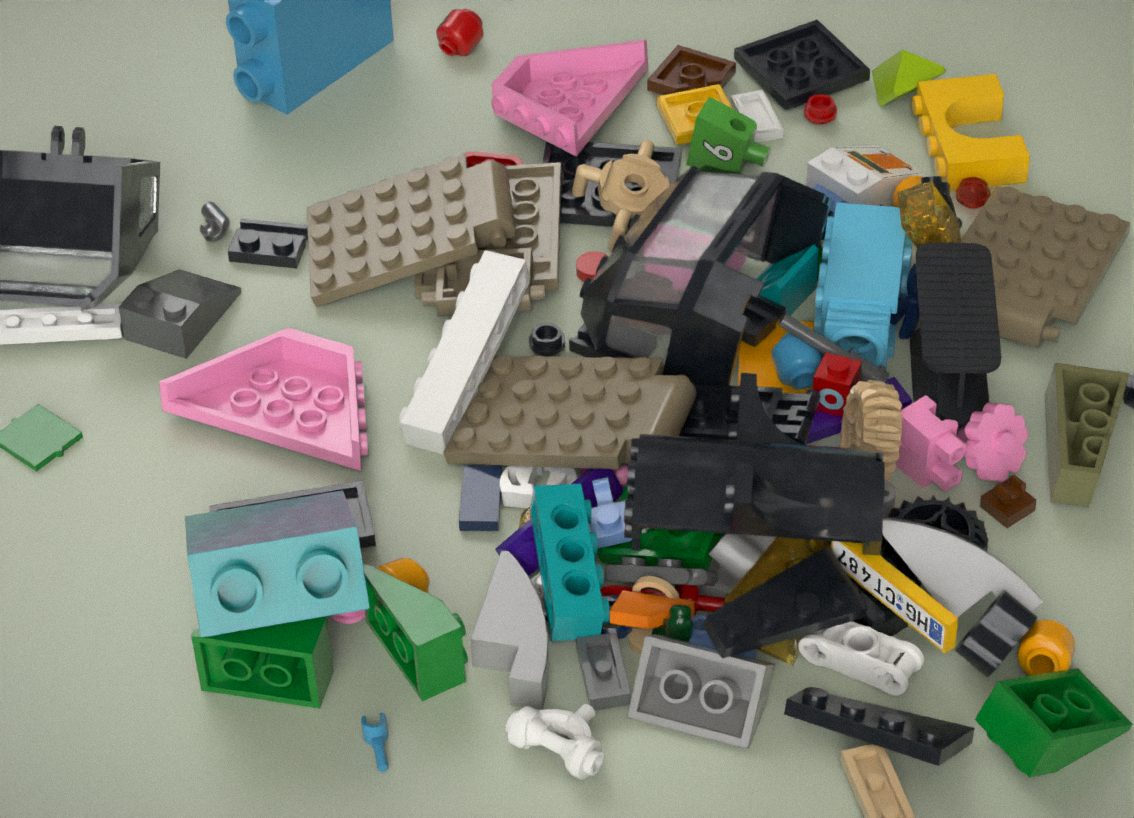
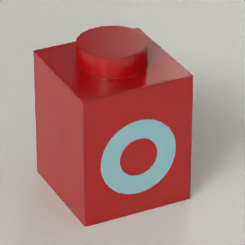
(834, 381)

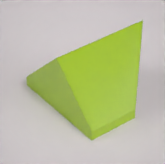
(900, 75)

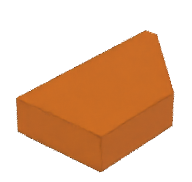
(643, 609)

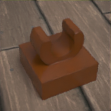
(1008, 501)

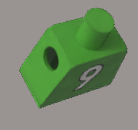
(725, 139)

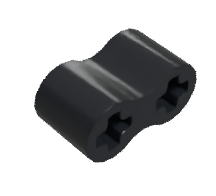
(996, 633)

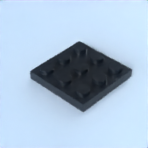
(801, 64)

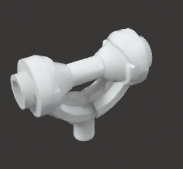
(539, 728)

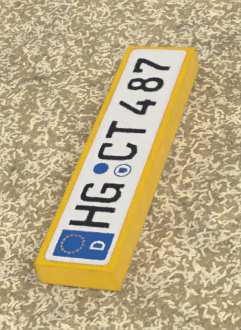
(899, 594)

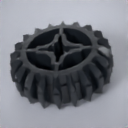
(939, 515)

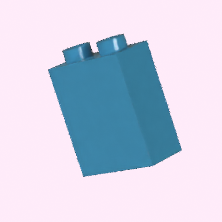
(302, 46)

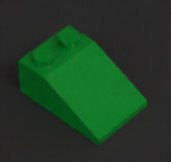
(416, 633)
(268, 663)
(1049, 720)

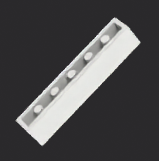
(464, 351)

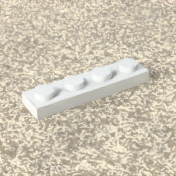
(60, 324)

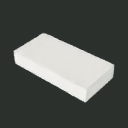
(758, 108)

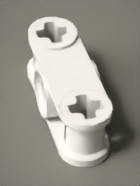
(864, 655)

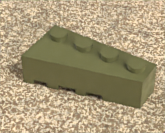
(1079, 425)

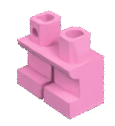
(929, 446)

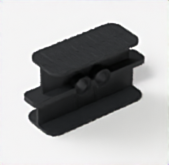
(957, 329)

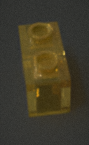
(927, 215)

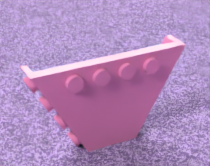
(569, 91)
(281, 392)

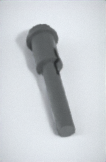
(868, 371)

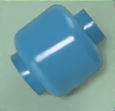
(795, 362)

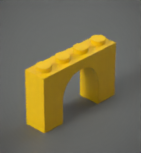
(962, 101)

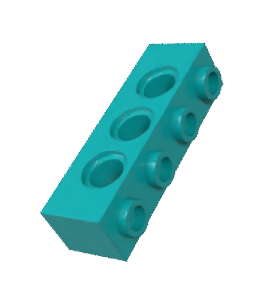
(563, 536)

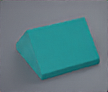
(791, 279)

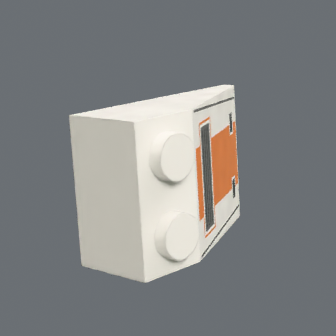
(859, 173)

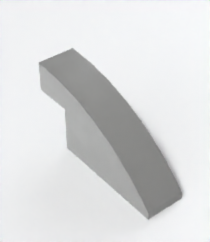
(953, 567)
(513, 633)

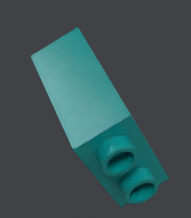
(275, 563)

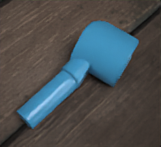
(376, 736)

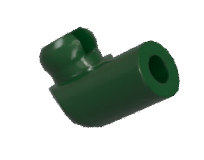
(678, 625)

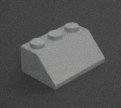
(699, 691)

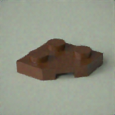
(689, 70)

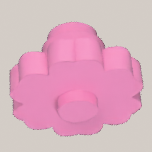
(994, 441)

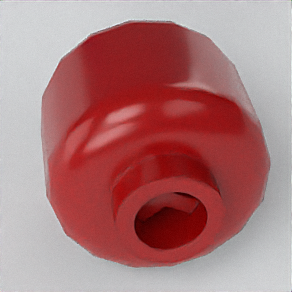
(460, 32)

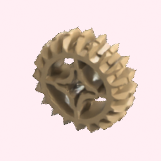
(873, 421)

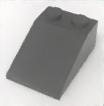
(175, 311)

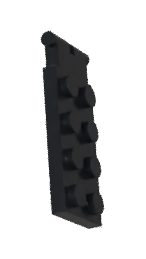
(712, 412)

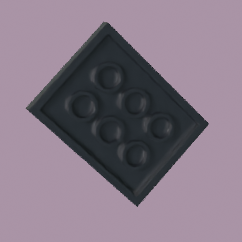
(587, 209)

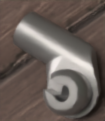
(216, 220)

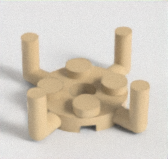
(612, 190)

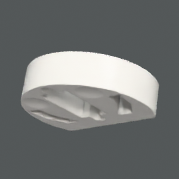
(525, 477)

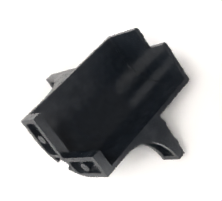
(755, 483)

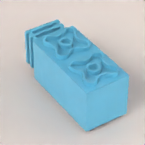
(861, 279)

